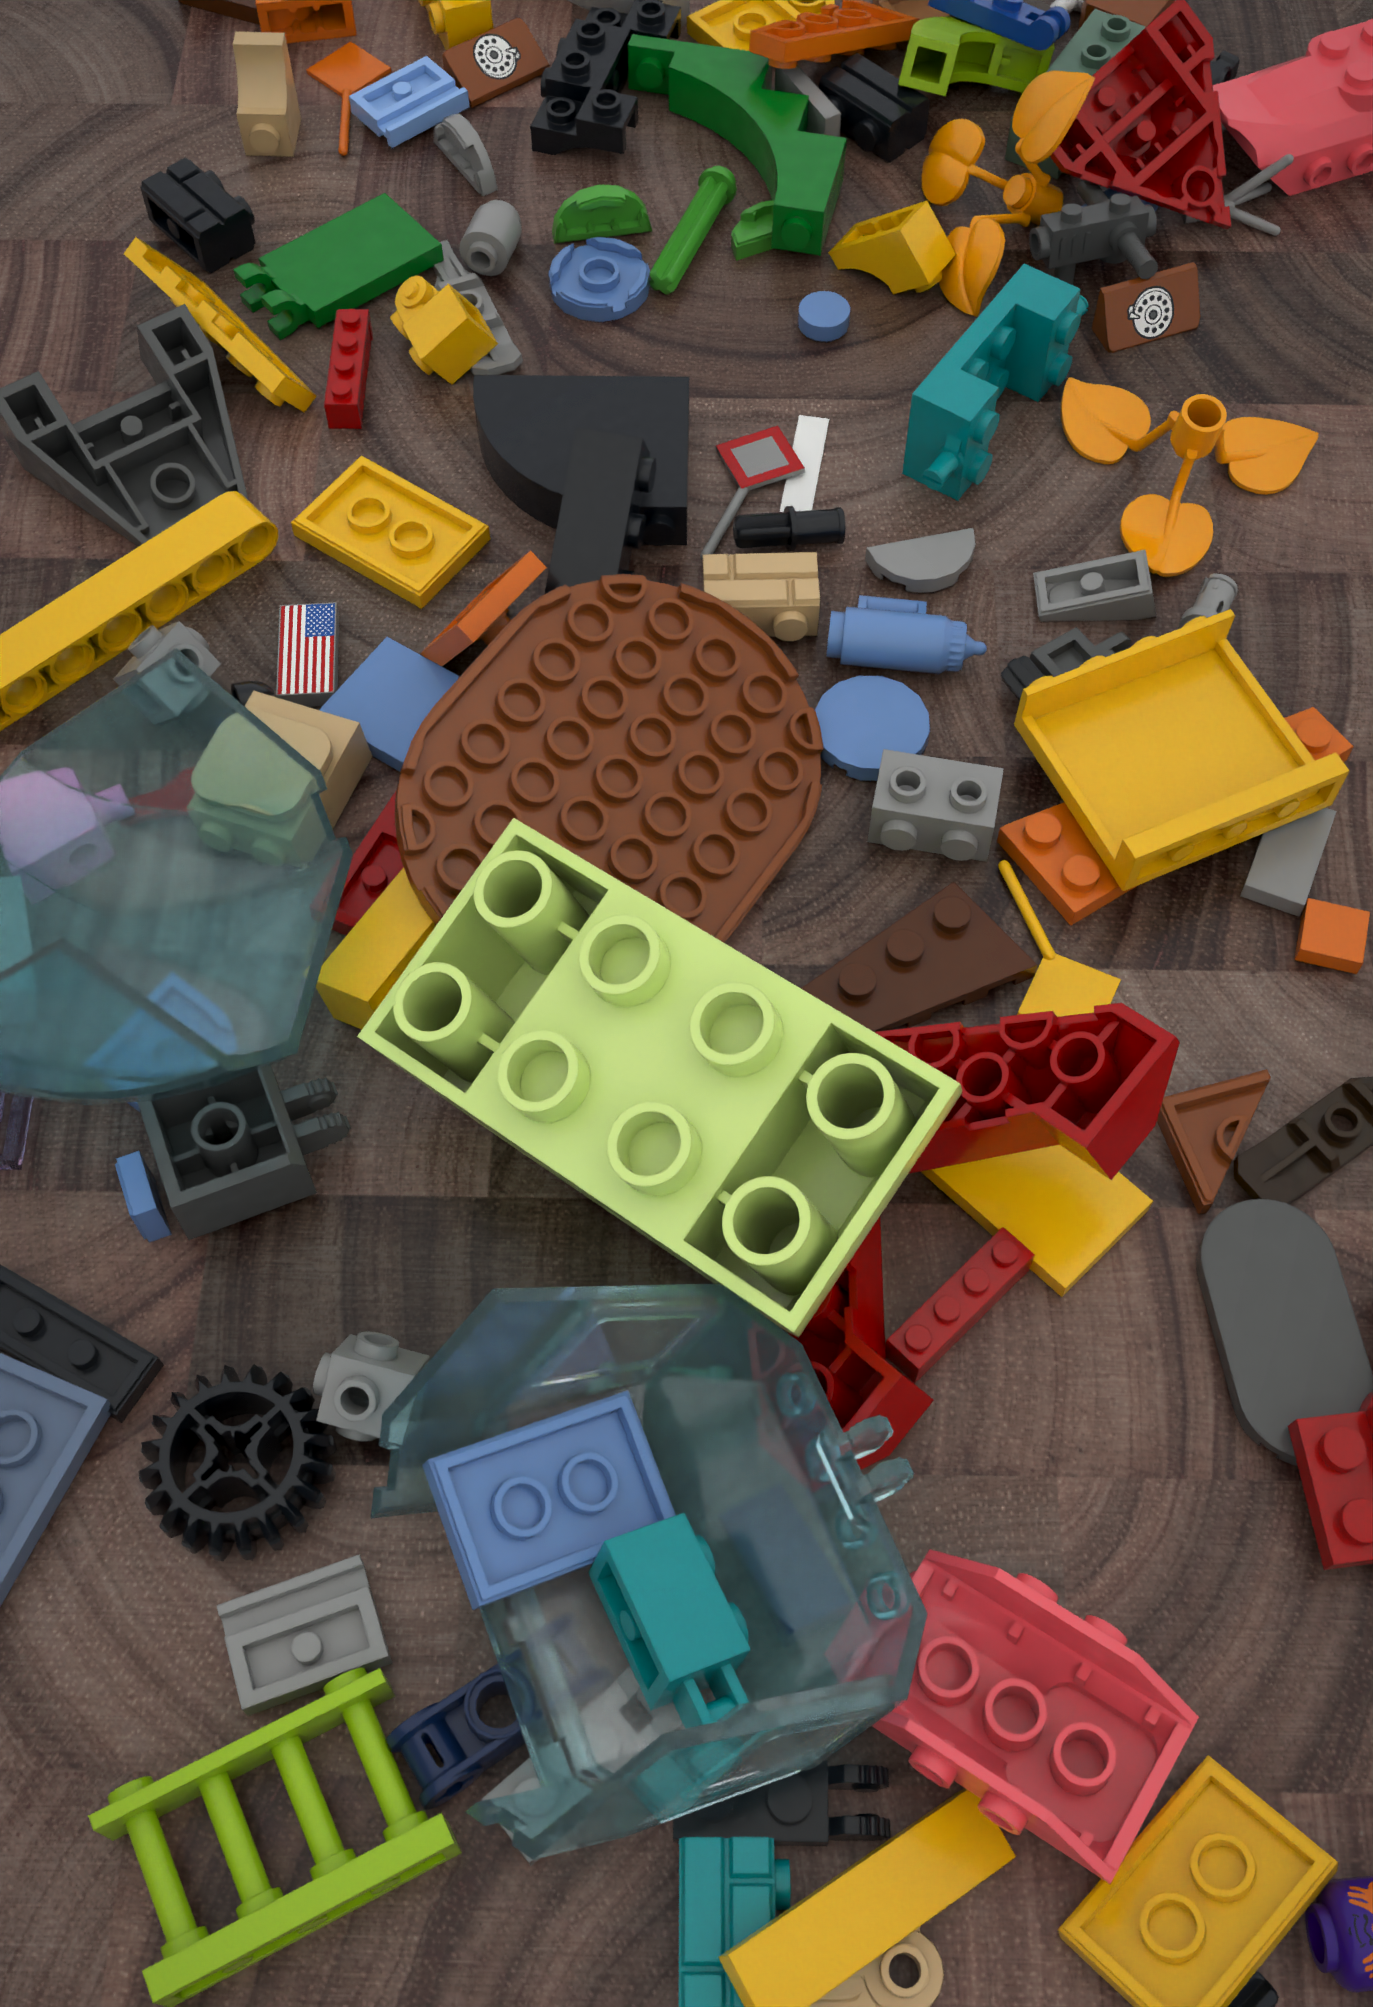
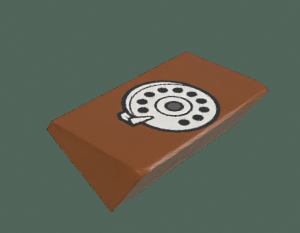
(495, 61)
(1148, 308)

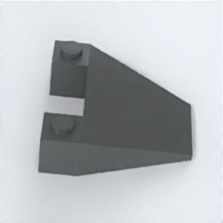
(145, 456)

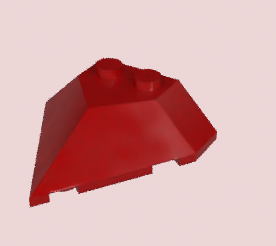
(1155, 121)

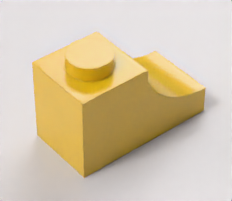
(899, 248)

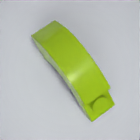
(958, 51)

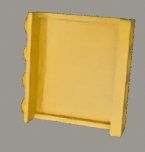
(1171, 751)

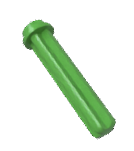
(715, 189)

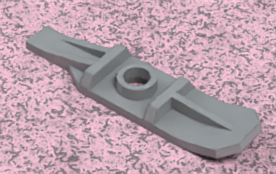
(505, 354)

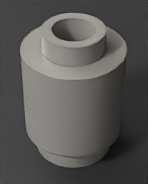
(491, 238)

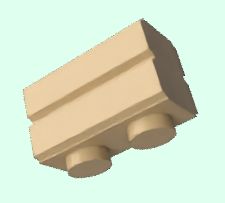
(769, 589)

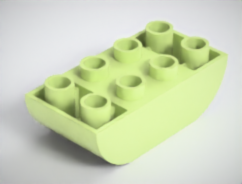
(662, 1073)

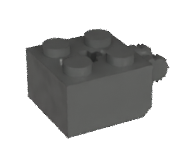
(234, 1147)

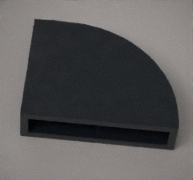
(530, 428)

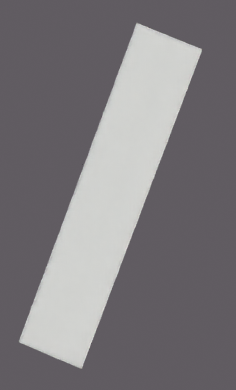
(809, 448)

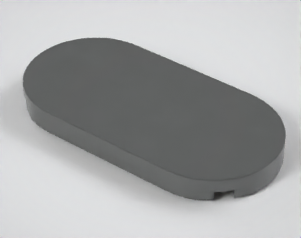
(1280, 1320)

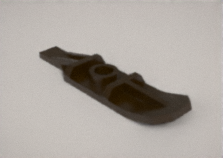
(1309, 1145)

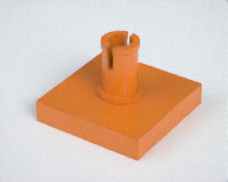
(486, 612)

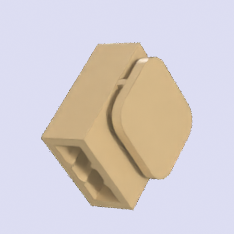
(324, 739)

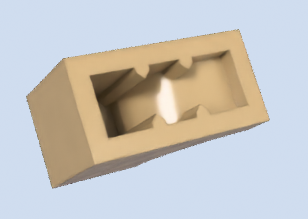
(266, 94)

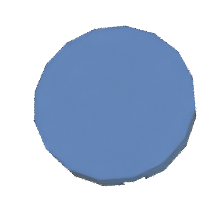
(599, 279)
(867, 716)

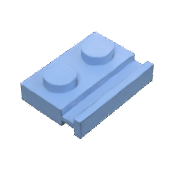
(409, 101)

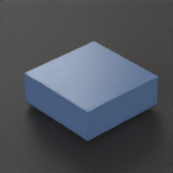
(142, 1197)

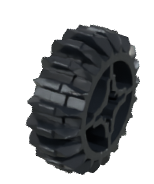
(218, 1483)

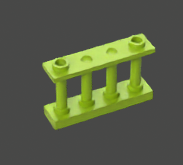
(266, 1916)

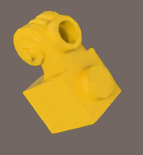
(442, 327)

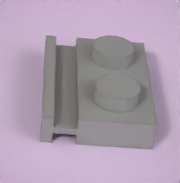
(302, 1634)

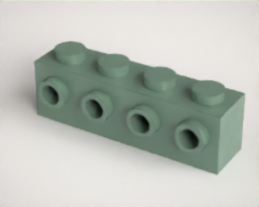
(1087, 52)

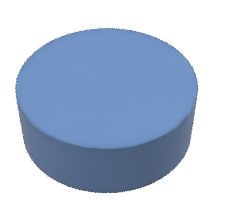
(823, 316)

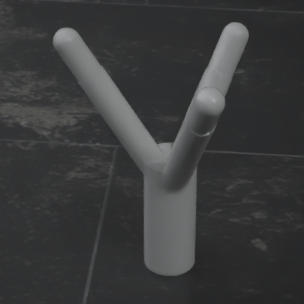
(1249, 190)

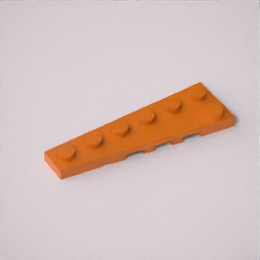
(1066, 865)

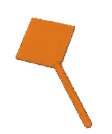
(346, 73)

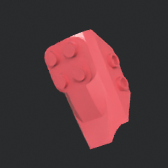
(1310, 109)
(1036, 1712)

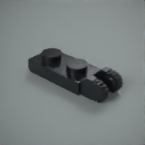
(793, 1810)

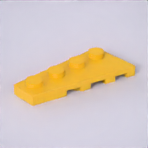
(223, 327)

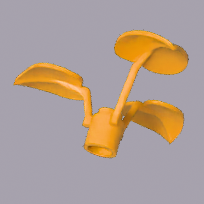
(1041, 122)
(1259, 452)

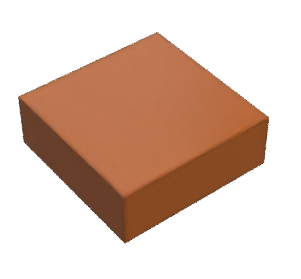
(1332, 936)

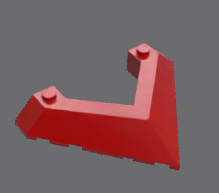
(1025, 1087)

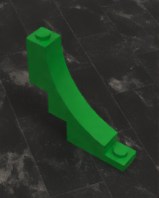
(734, 98)

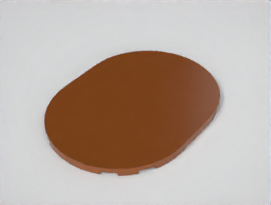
(630, 733)

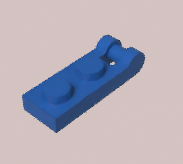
(1011, 19)

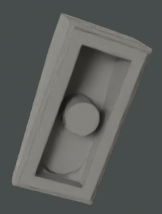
(1097, 590)

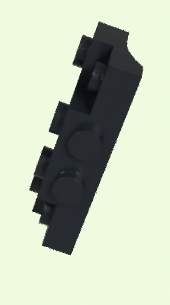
(587, 78)

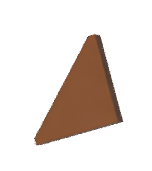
(1206, 1131)

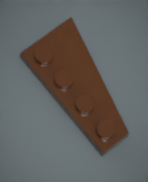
(923, 964)

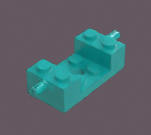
(1013, 345)

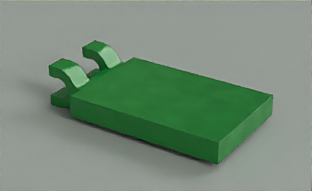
(338, 265)

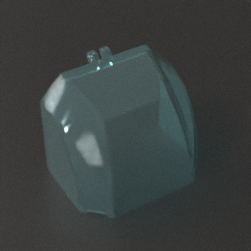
(159, 895)

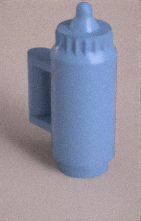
(899, 637)

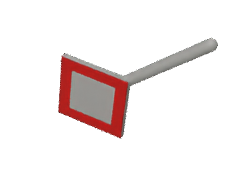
(753, 463)

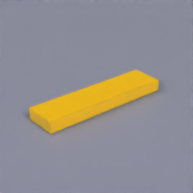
(868, 1907)

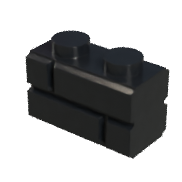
(876, 108)
(199, 214)

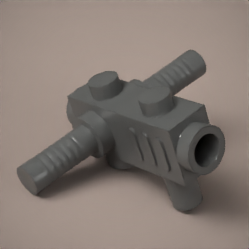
(1101, 230)

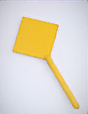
(1059, 982)

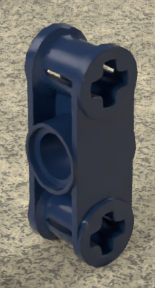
(458, 1737)

